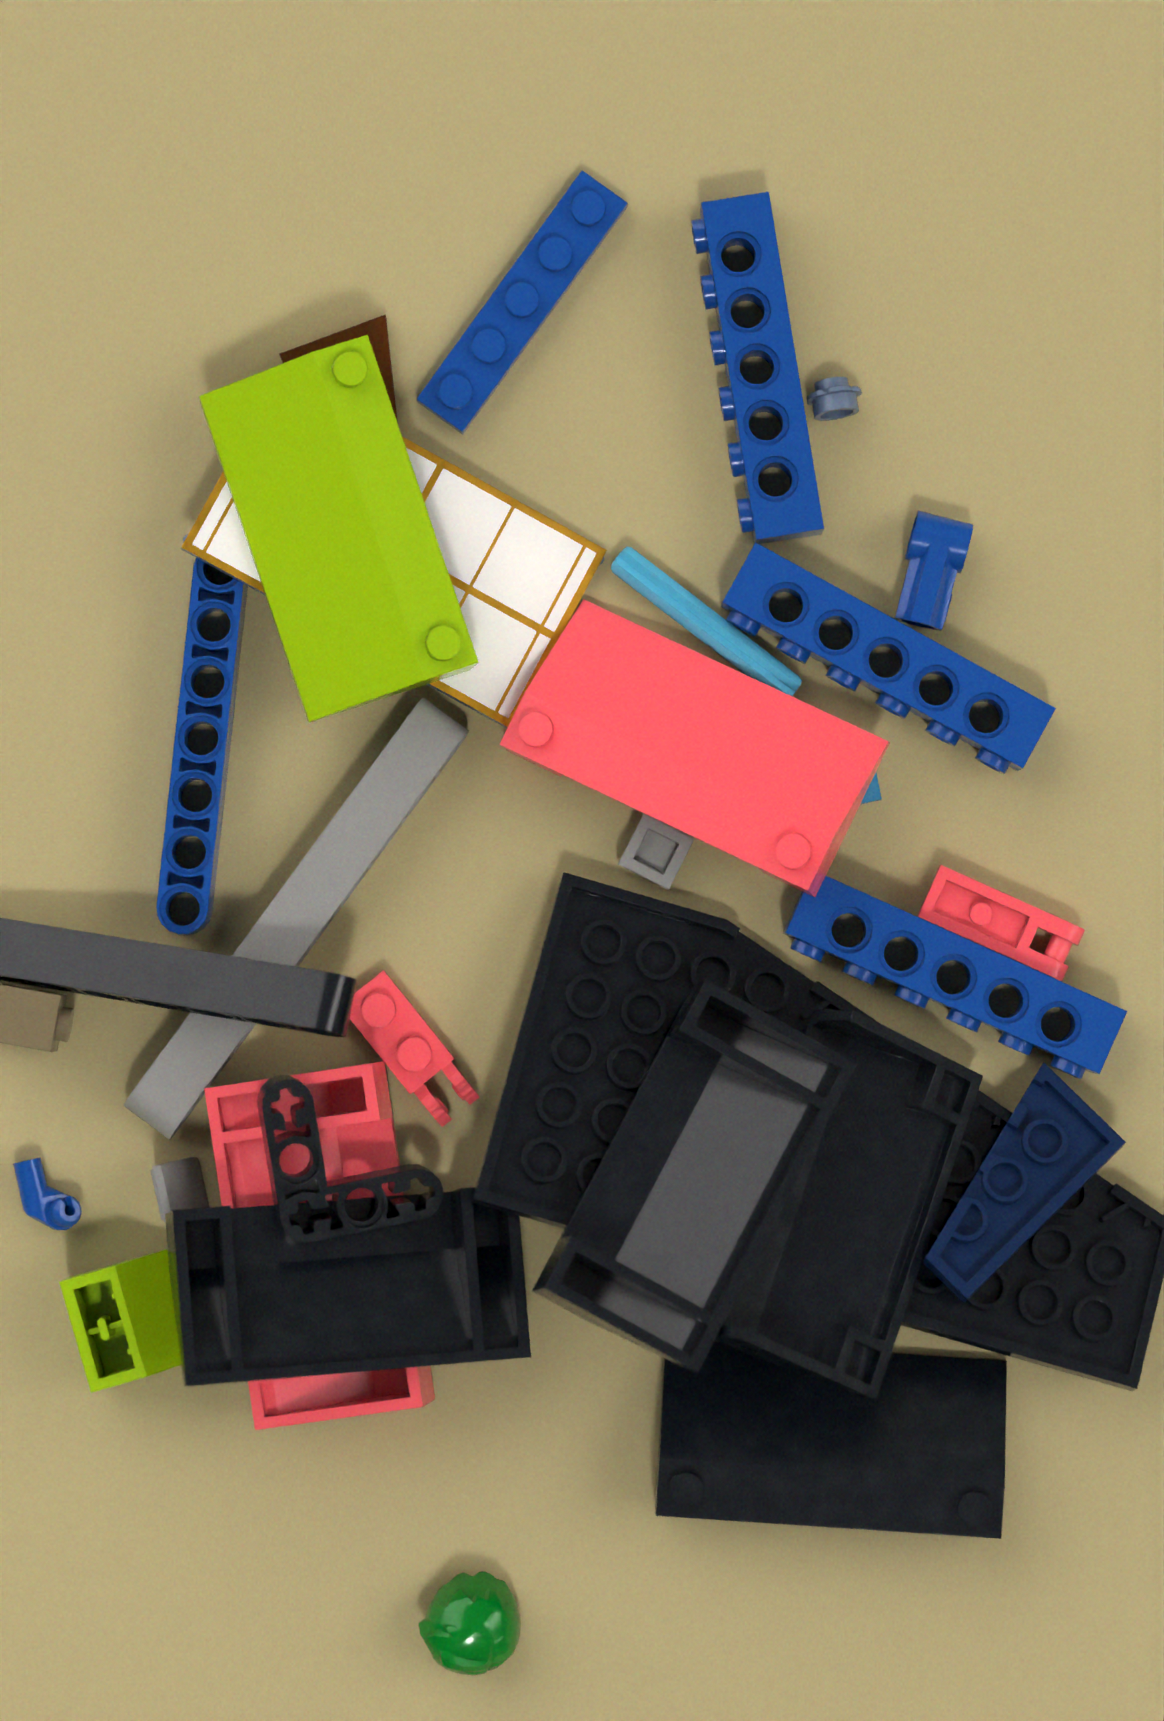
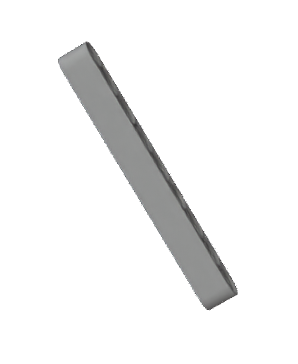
(304, 906)

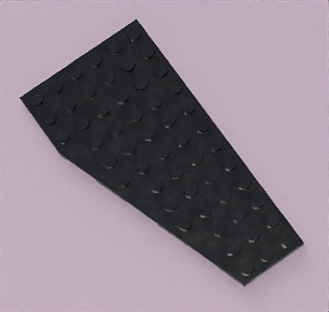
(590, 1029)

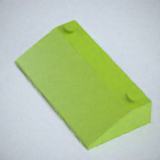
(338, 529)

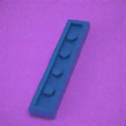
(522, 302)

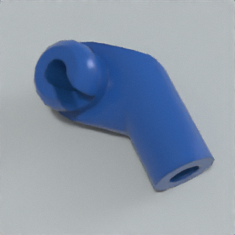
(42, 1201)

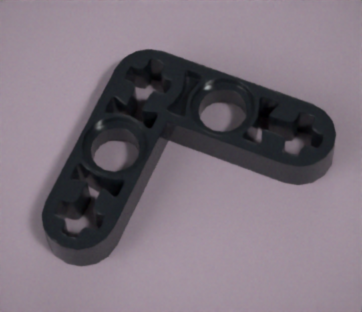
(312, 1184)

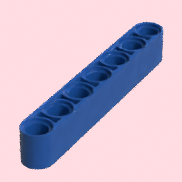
(212, 767)

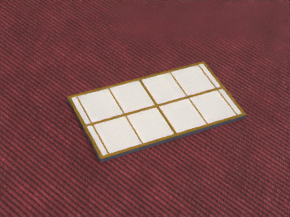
(507, 564)

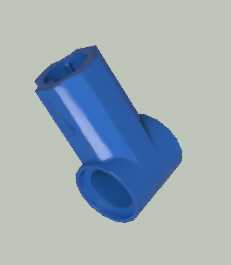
(935, 557)

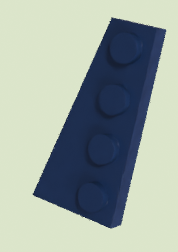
(1029, 1174)

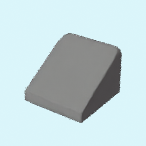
(179, 1185)

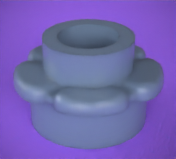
(834, 399)

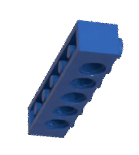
(750, 224)
(1020, 713)
(1092, 1020)

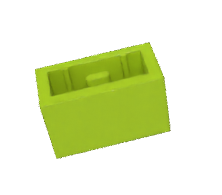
(124, 1320)

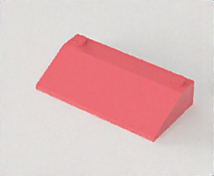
(696, 745)
(354, 1140)

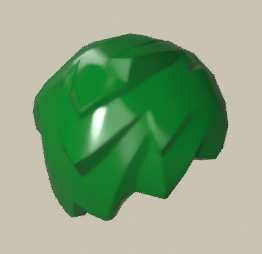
(472, 1624)

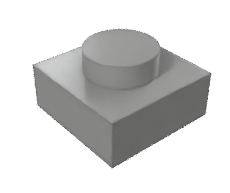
(656, 851)

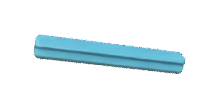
(703, 621)

